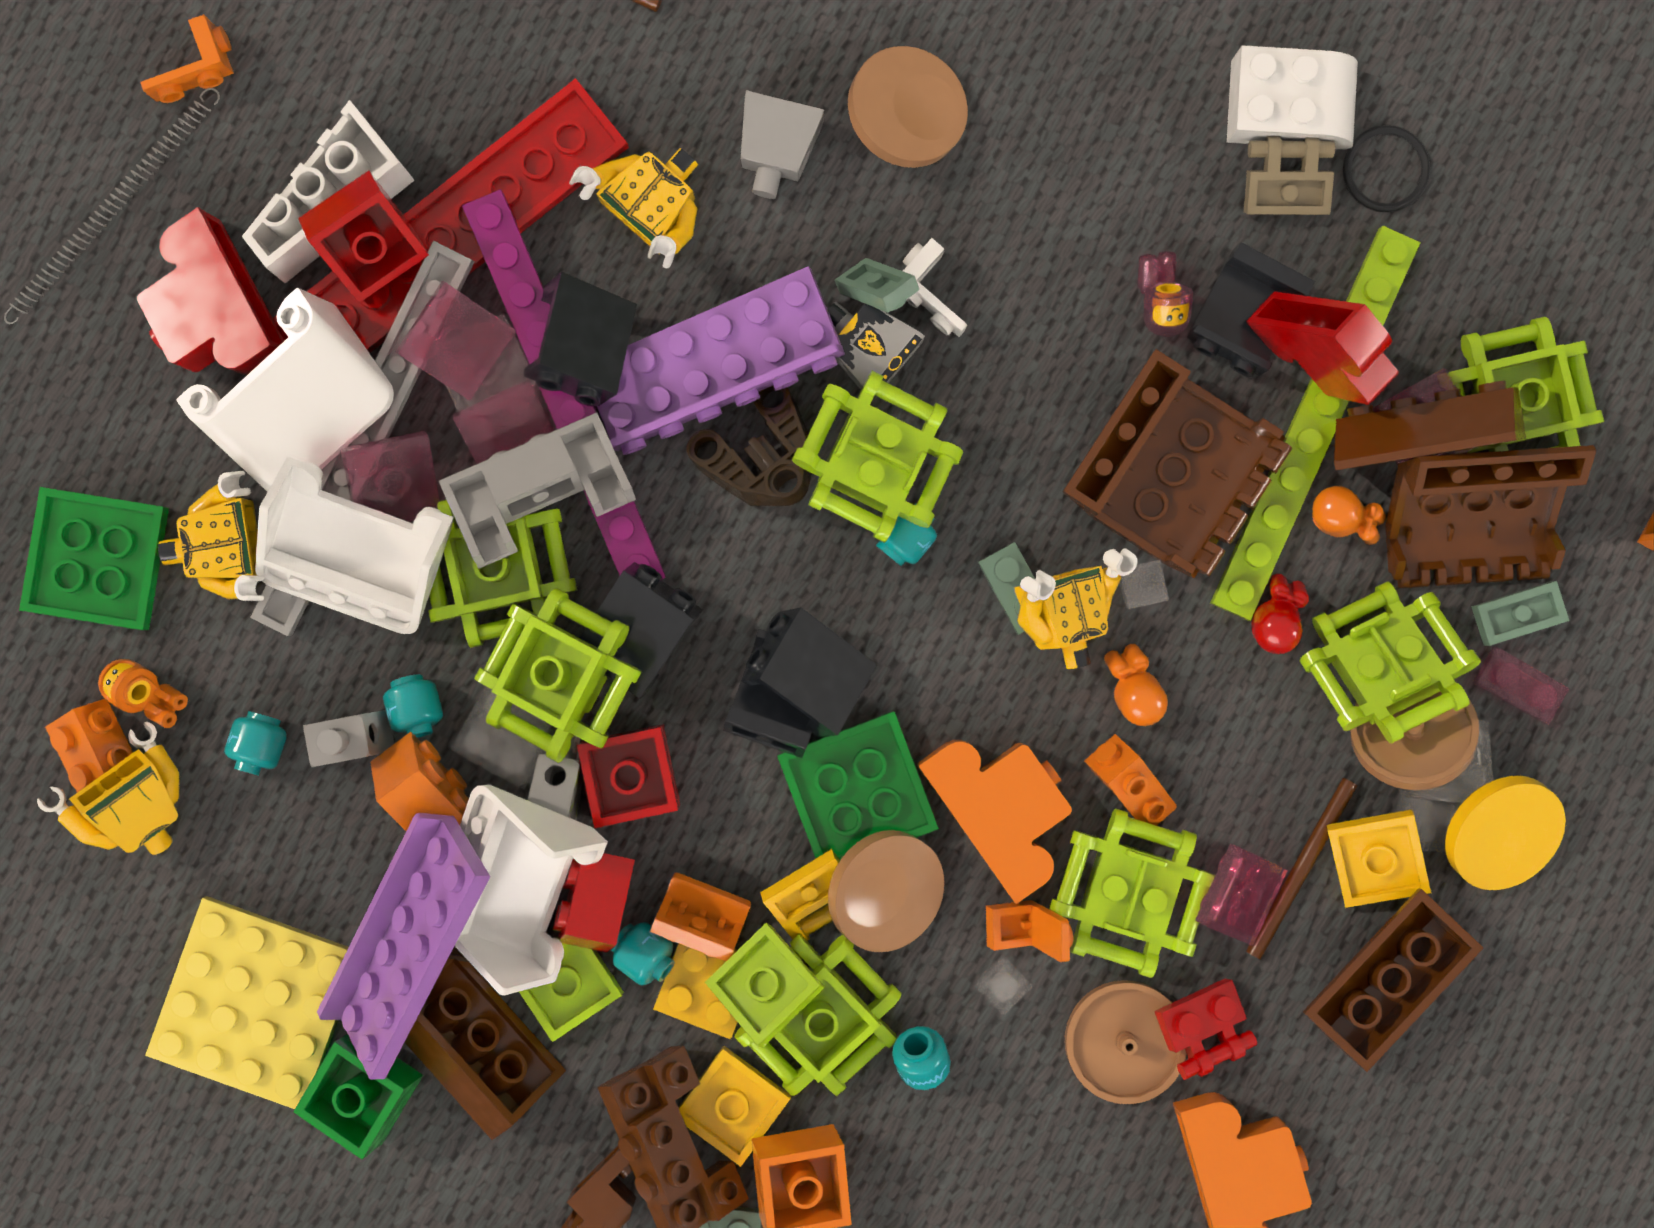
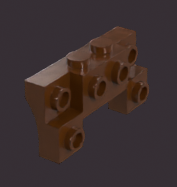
(661, 1148)

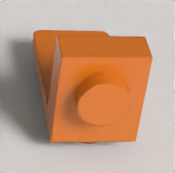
(205, 73)
(1131, 781)
(1028, 925)

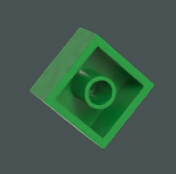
(350, 1105)

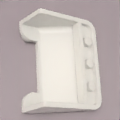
(301, 399)
(346, 551)
(528, 861)

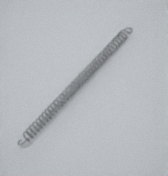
(108, 202)

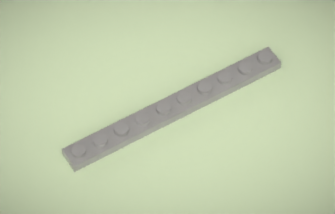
(283, 610)

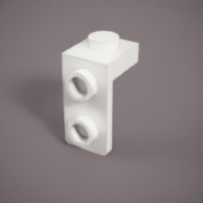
(919, 263)

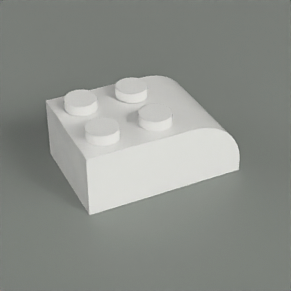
(1292, 95)

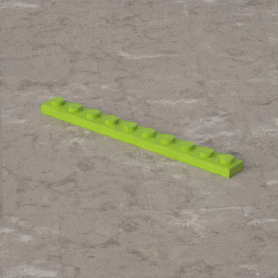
(1309, 438)

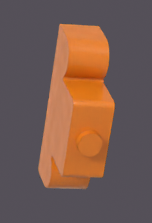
(1001, 808)
(1241, 1170)

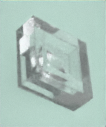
(1144, 585)
(1003, 984)

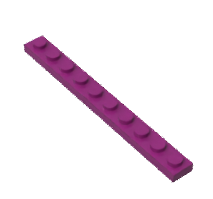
(522, 294)

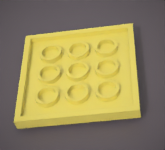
(248, 1003)

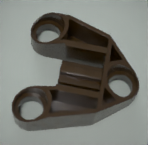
(735, 477)

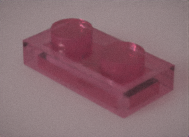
(1520, 685)

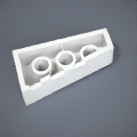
(339, 159)

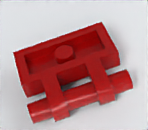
(1199, 1017)

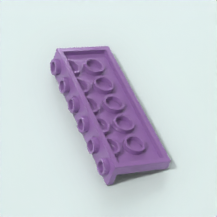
(721, 360)
(405, 939)

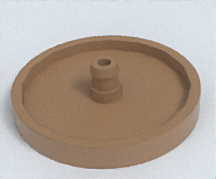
(907, 106)
(1425, 755)
(886, 891)
(1119, 1043)

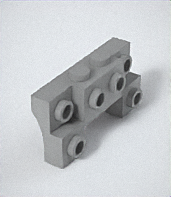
(531, 479)

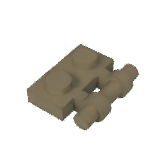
(1289, 191)

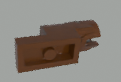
(602, 1197)

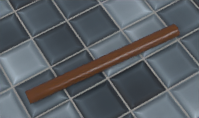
(1302, 867)

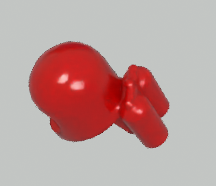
(1278, 621)

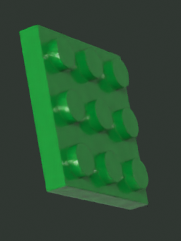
(93, 559)
(857, 786)

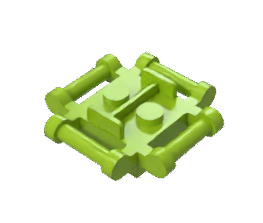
(1550, 381)
(877, 457)
(502, 582)
(1389, 663)
(556, 675)
(1132, 892)
(831, 1023)

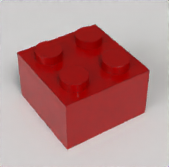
(363, 236)
(629, 776)
(594, 903)

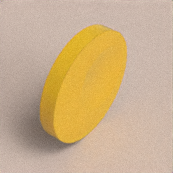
(1505, 832)

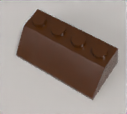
(1430, 427)
(1392, 980)
(481, 1049)

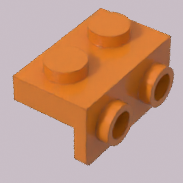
(88, 742)
(701, 917)

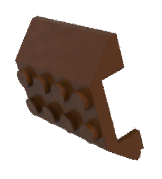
(1176, 468)
(1481, 515)

